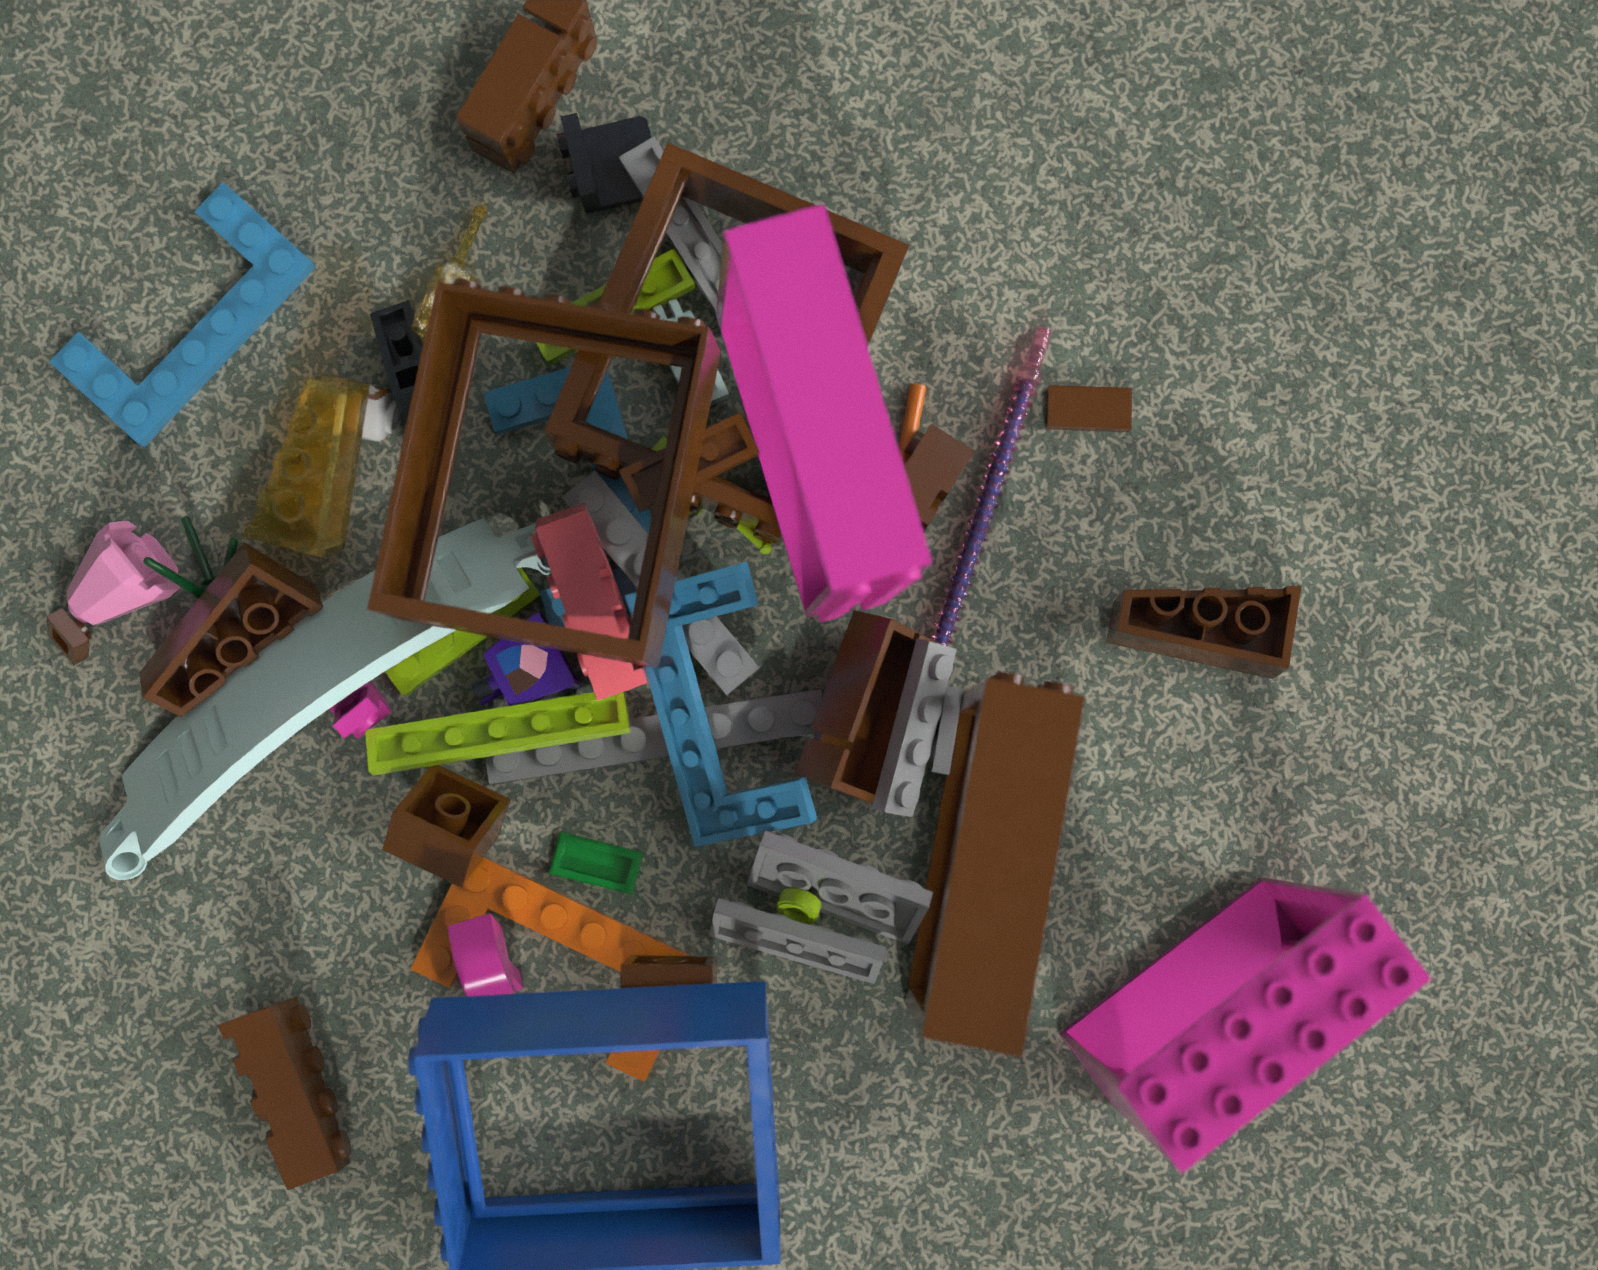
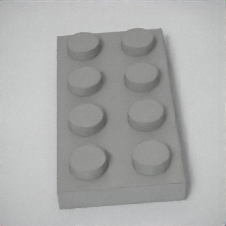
(845, 889)

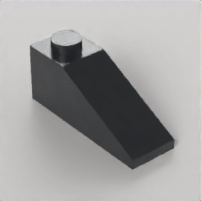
(399, 350)

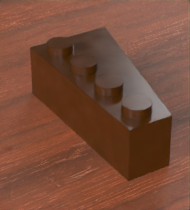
(1215, 627)

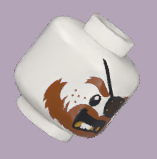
(381, 414)

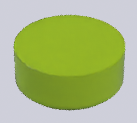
(799, 905)

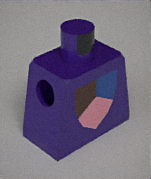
(525, 672)

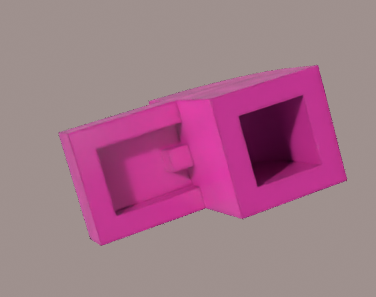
(360, 711)
(483, 958)

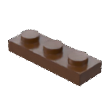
(723, 448)

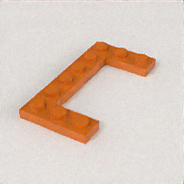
(549, 914)

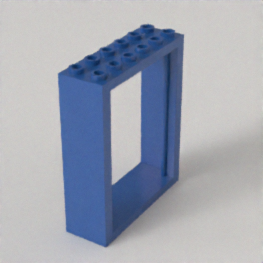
(602, 1228)

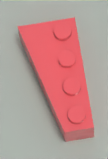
(587, 592)

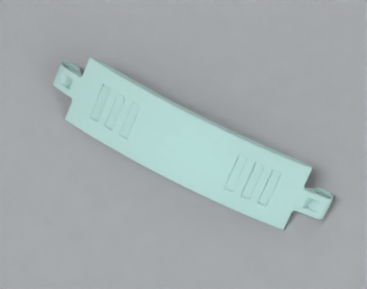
(295, 684)

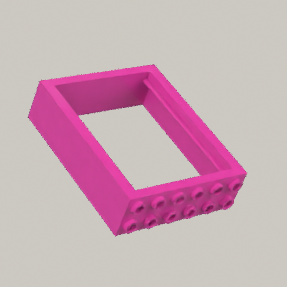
(817, 415)
(1242, 1012)

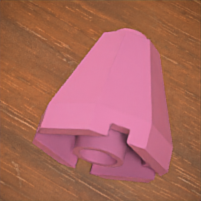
(114, 577)

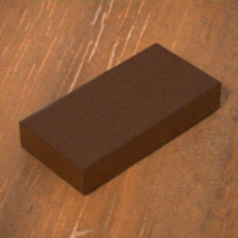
(1088, 408)

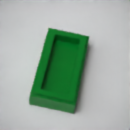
(596, 863)

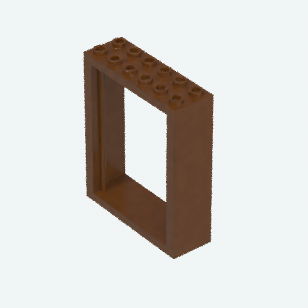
(745, 200)
(434, 428)
(994, 863)

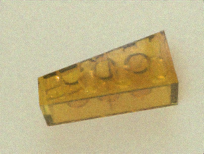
(315, 469)

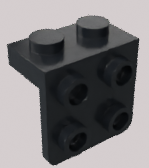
(595, 160)

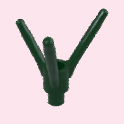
(196, 590)

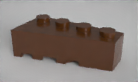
(933, 469)
(227, 628)
(290, 1091)

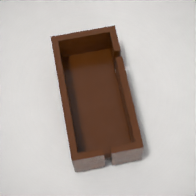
(526, 80)
(859, 706)

